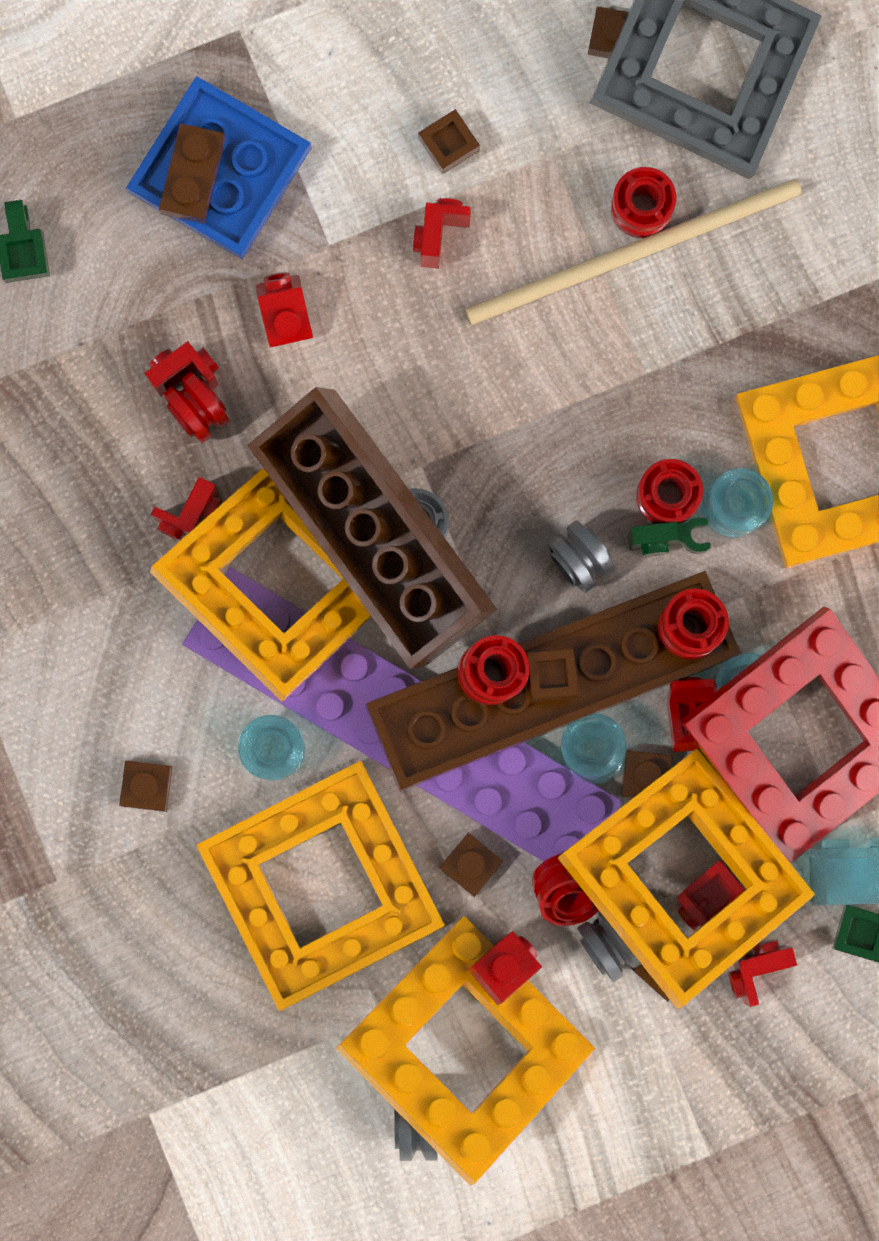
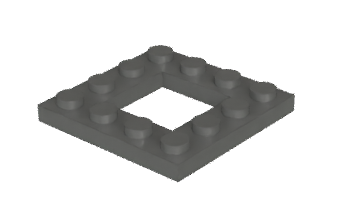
(726, 139)

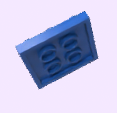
(252, 171)

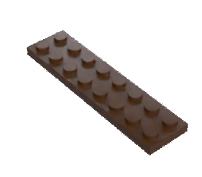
(617, 659)

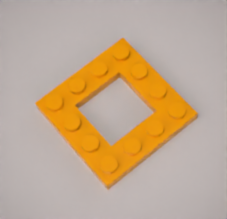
(769, 425)
(195, 579)
(235, 867)
(675, 962)
(463, 1138)

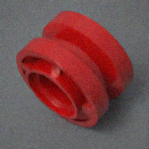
(645, 182)
(196, 407)
(676, 473)
(704, 606)
(513, 664)
(559, 895)

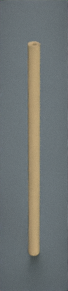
(633, 251)

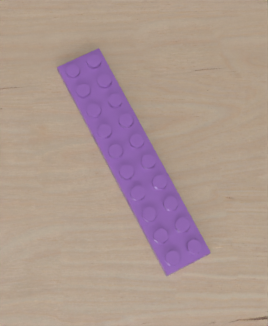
(510, 793)

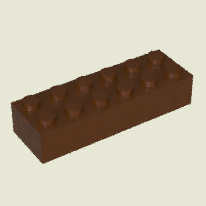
(371, 527)

